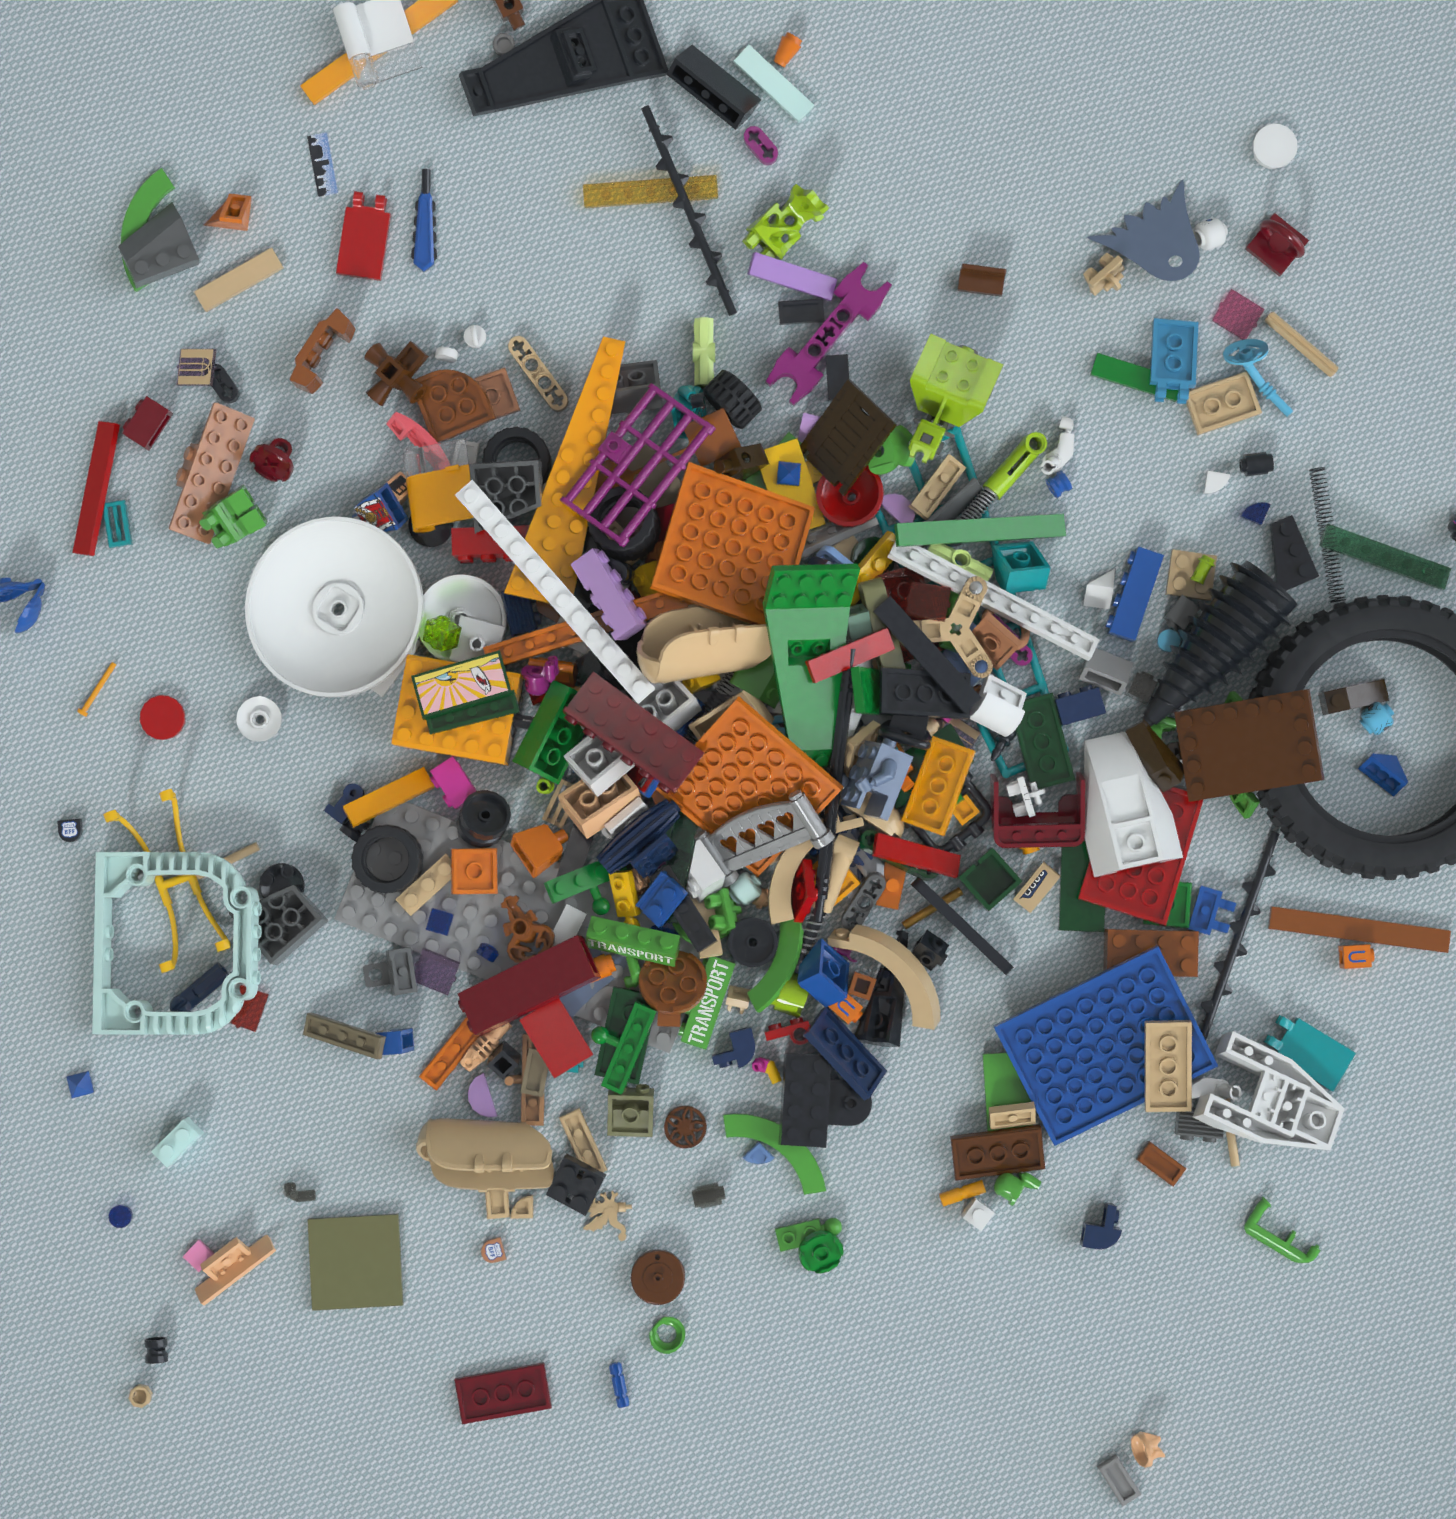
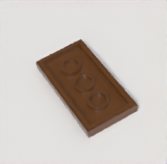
(997, 1152)

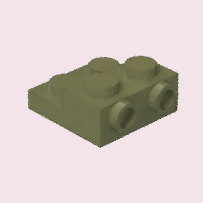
(631, 1112)

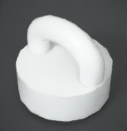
(475, 336)

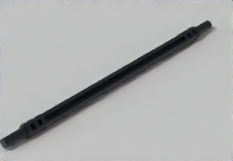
(836, 772)

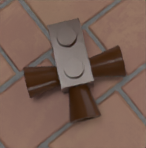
(396, 372)

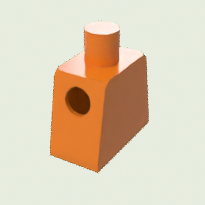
(538, 847)

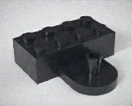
(814, 1101)

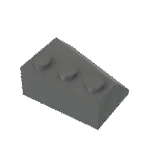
(510, 486)

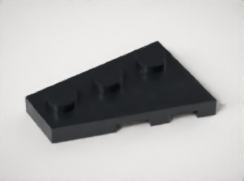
(1291, 555)

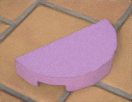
(898, 508)
(480, 1097)

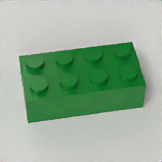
(550, 736)

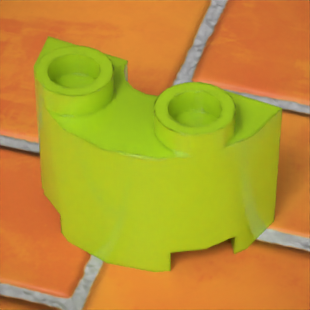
(791, 998)

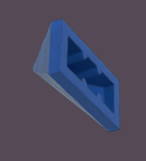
(1385, 771)

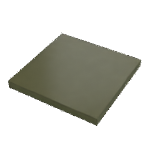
(355, 1262)

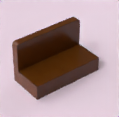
(981, 280)

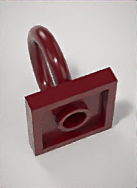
(1277, 244)

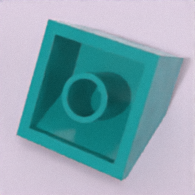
(1020, 567)

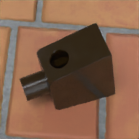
(734, 463)

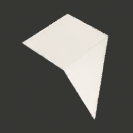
(1100, 591)

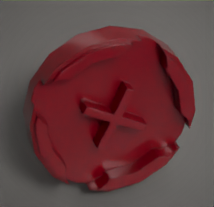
(273, 462)

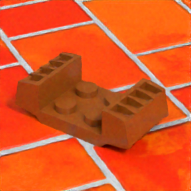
(320, 339)

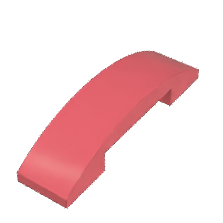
(405, 427)

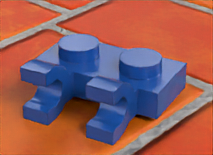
(1205, 911)

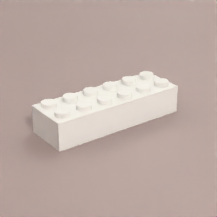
(599, 768)

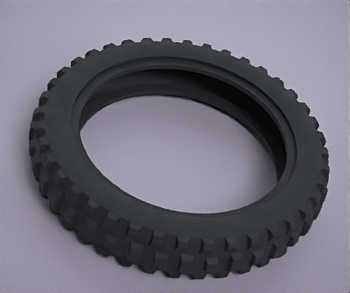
(1290, 669)

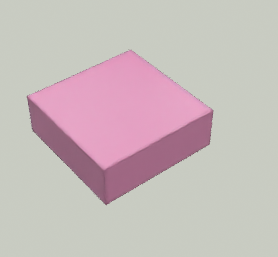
(198, 1254)

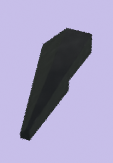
(883, 1015)

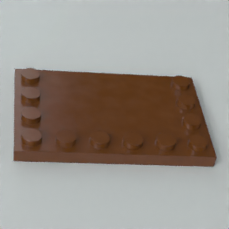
(1249, 745)

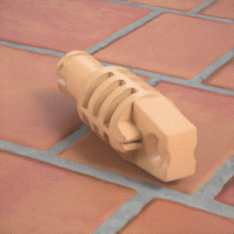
(483, 1047)

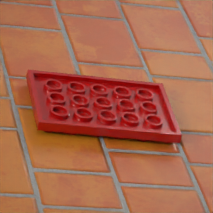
(1149, 888)

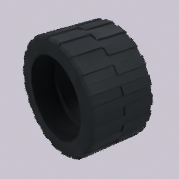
(523, 435)
(639, 544)
(360, 866)

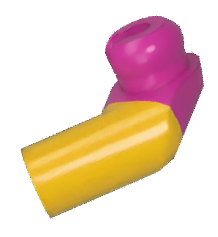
(767, 1066)

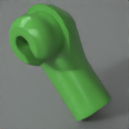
(634, 969)

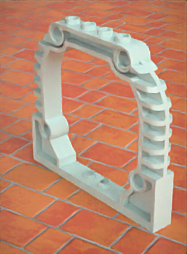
(118, 873)

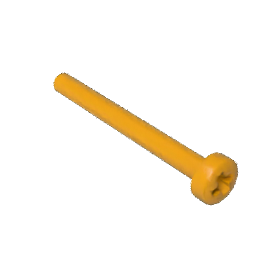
(98, 687)

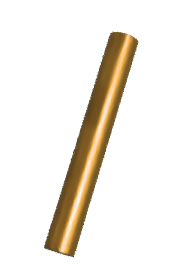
(925, 912)

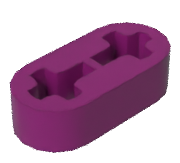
(764, 142)

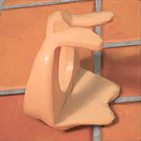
(1146, 1448)

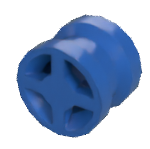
(1058, 484)

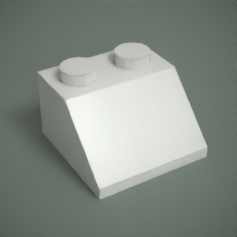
(704, 874)

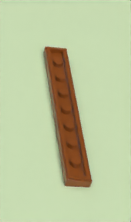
(1359, 929)

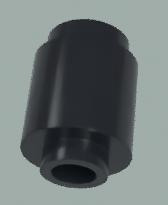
(1256, 464)

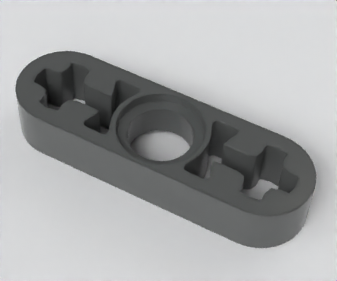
(877, 890)

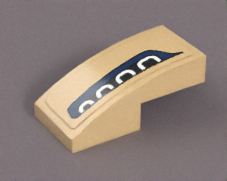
(1036, 887)

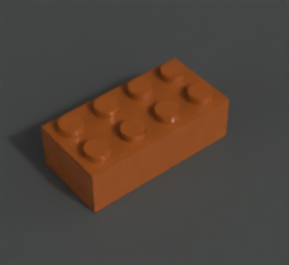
(1176, 946)

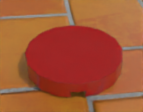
(162, 717)

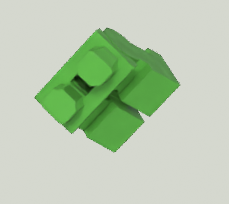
(225, 523)

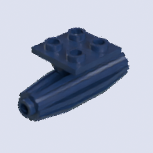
(643, 841)

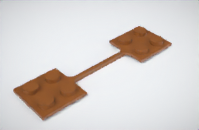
(713, 447)

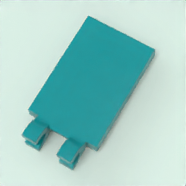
(1313, 1051)

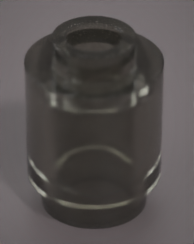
(708, 1195)

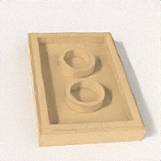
(1222, 403)

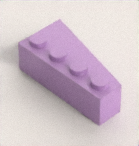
(609, 594)

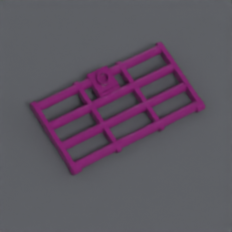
(623, 454)

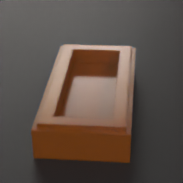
(1161, 1163)

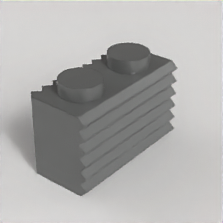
(1188, 1127)

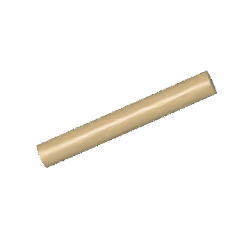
(238, 855)
(1232, 1147)

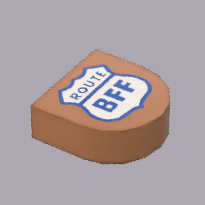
(493, 1250)

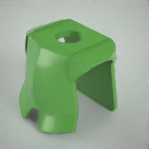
(895, 452)

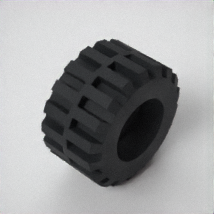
(734, 396)

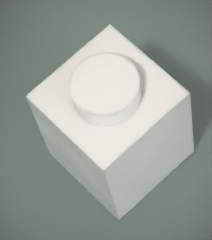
(977, 1213)

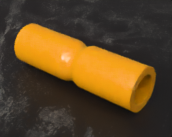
(965, 1192)

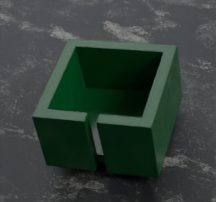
(989, 879)

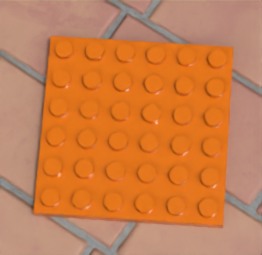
(726, 541)
(748, 767)

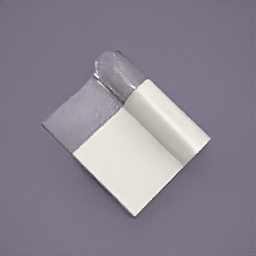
(377, 40)

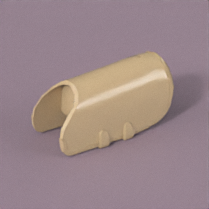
(699, 644)
(486, 1154)

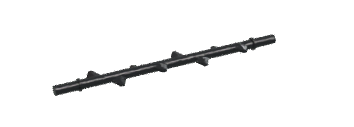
(683, 202)
(1236, 948)

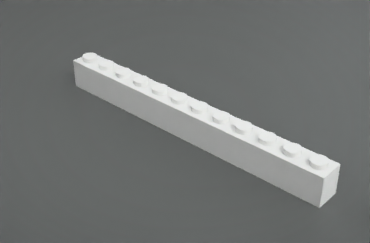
(555, 591)

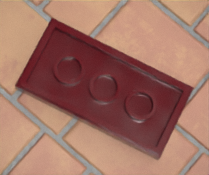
(503, 1393)

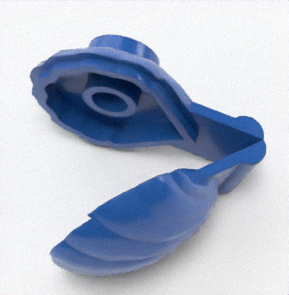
(11, 590)

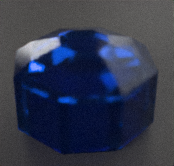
(488, 952)

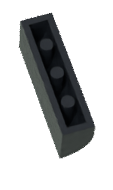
(713, 86)

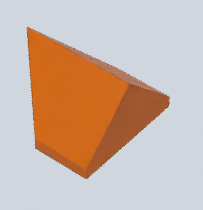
(232, 214)

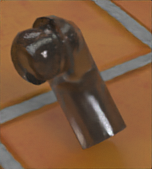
(296, 1195)

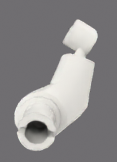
(1058, 457)
(1216, 1087)

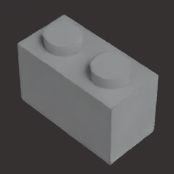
(1106, 671)

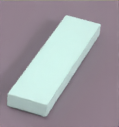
(773, 83)

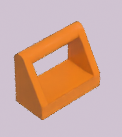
(567, 670)

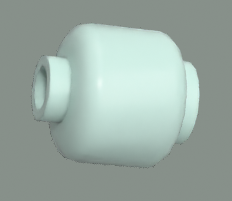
(745, 889)

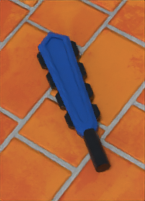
(424, 237)

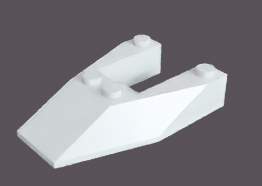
(1286, 1104)

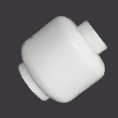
(1210, 233)

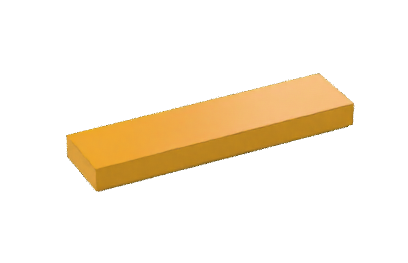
(388, 797)

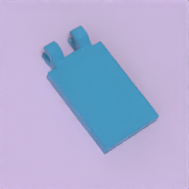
(1173, 357)

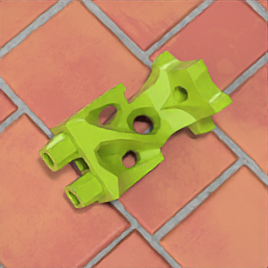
(801, 205)

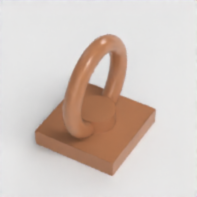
(997, 639)

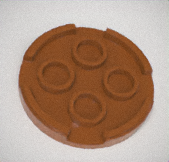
(673, 988)

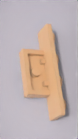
(230, 1265)

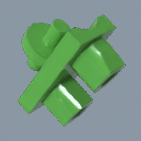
(725, 911)

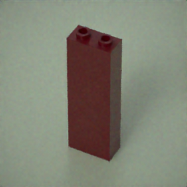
(528, 985)

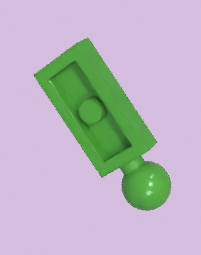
(792, 1235)

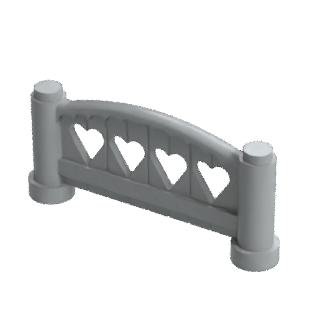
(805, 827)

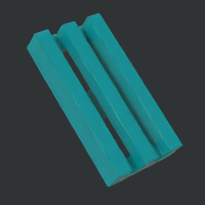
(120, 543)

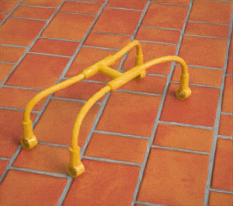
(163, 885)

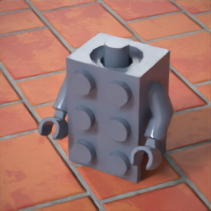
(877, 771)

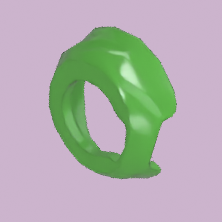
(665, 1347)

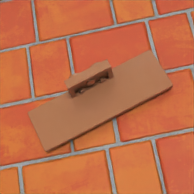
(209, 469)

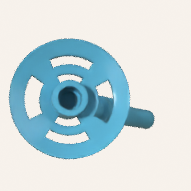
(1248, 356)

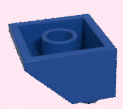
(824, 974)

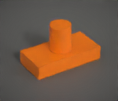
(894, 884)

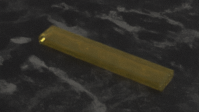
(647, 191)

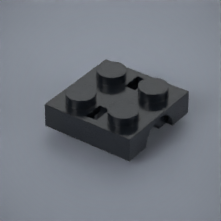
(571, 1181)

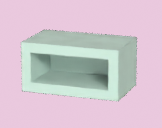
(177, 1142)

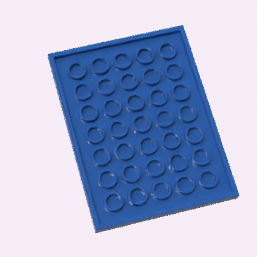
(1086, 1044)

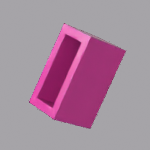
(453, 782)

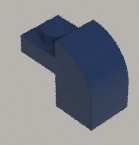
(742, 1052)
(1102, 1235)

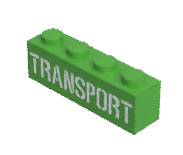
(633, 941)
(704, 1015)

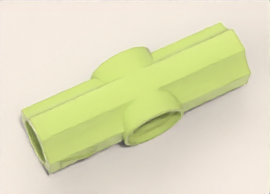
(703, 351)
(968, 563)

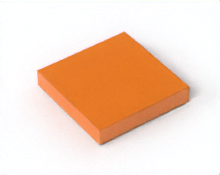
(474, 871)

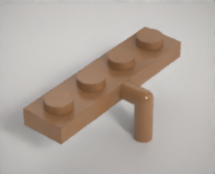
(531, 1106)

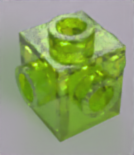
(441, 633)

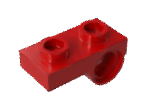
(777, 1031)

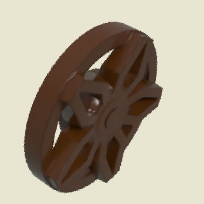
(685, 1127)

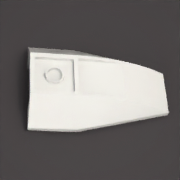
(1124, 809)

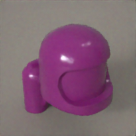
(538, 677)

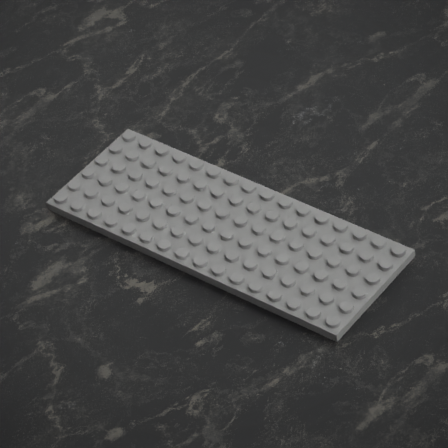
(476, 916)

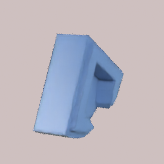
(758, 1154)

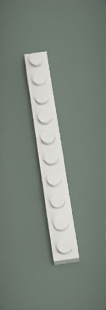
(997, 600)

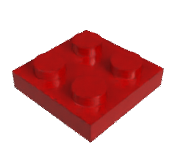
(803, 890)

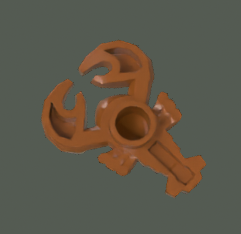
(524, 931)

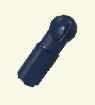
(199, 989)

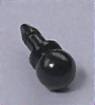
(1002, 742)

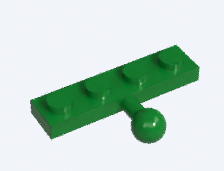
(581, 880)
(627, 1046)

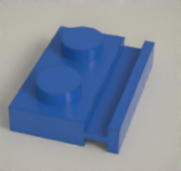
(661, 899)

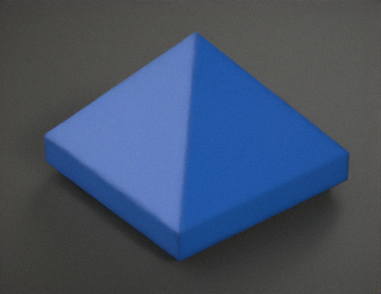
(788, 473)
(80, 1084)

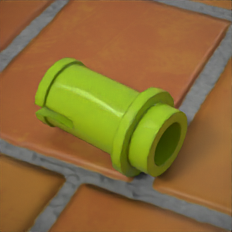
(1202, 569)
(540, 789)

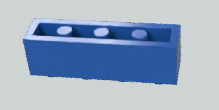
(1135, 594)

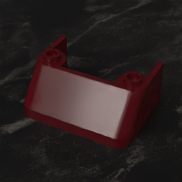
(1044, 829)

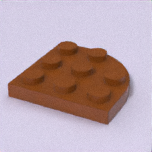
(453, 404)

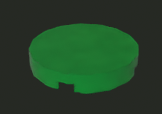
(820, 1251)

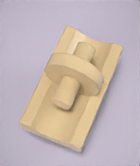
(1107, 277)

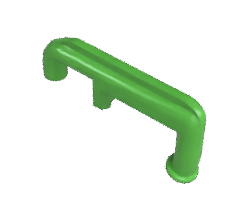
(1273, 1241)

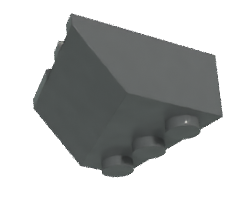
(159, 248)
(286, 923)

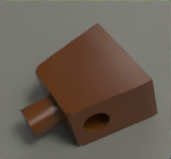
(513, 15)

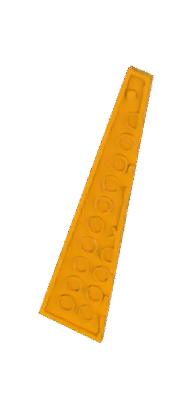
(557, 530)

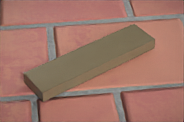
(344, 1035)

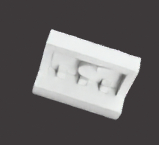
(999, 706)

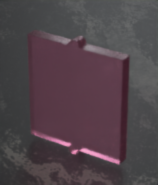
(1238, 314)

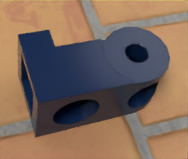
(350, 793)

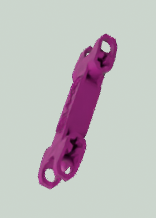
(855, 302)

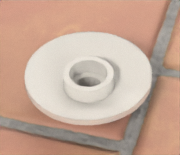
(248, 715)

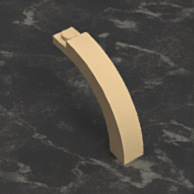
(782, 878)
(901, 963)

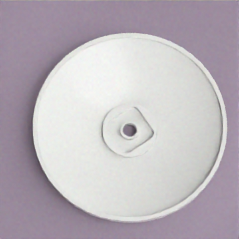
(295, 598)

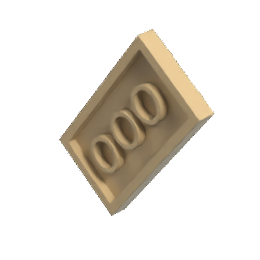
(1168, 1065)

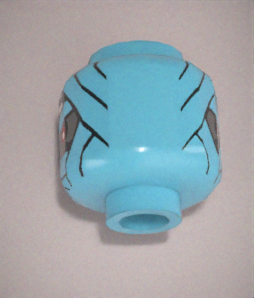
(1377, 718)

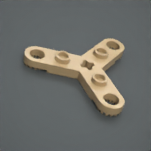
(961, 613)

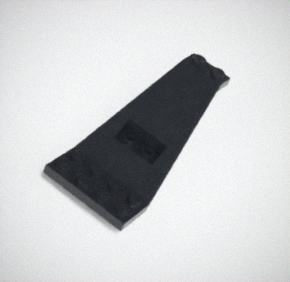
(610, 40)

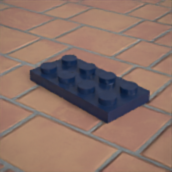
(845, 1053)

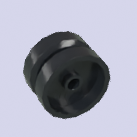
(483, 818)
(764, 948)

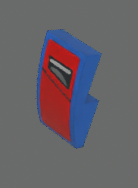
(645, 786)

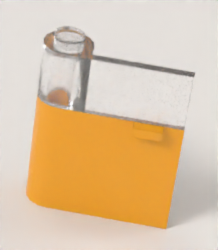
(432, 480)

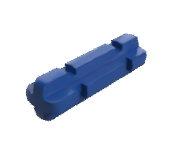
(619, 1385)

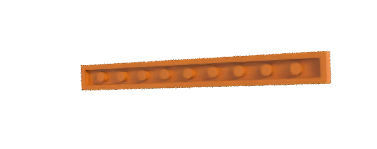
(563, 635)

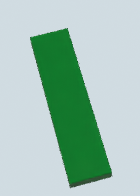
(1126, 375)

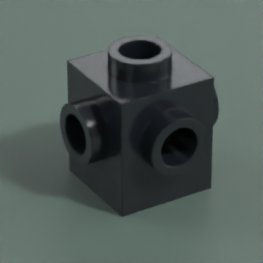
(930, 950)

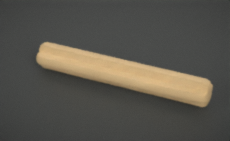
(1301, 344)

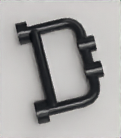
(974, 828)

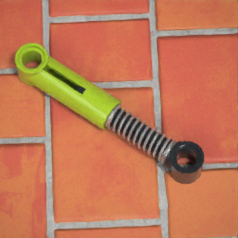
(1004, 477)

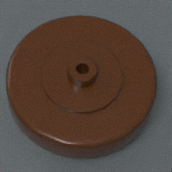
(658, 1277)

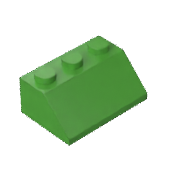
(759, 682)

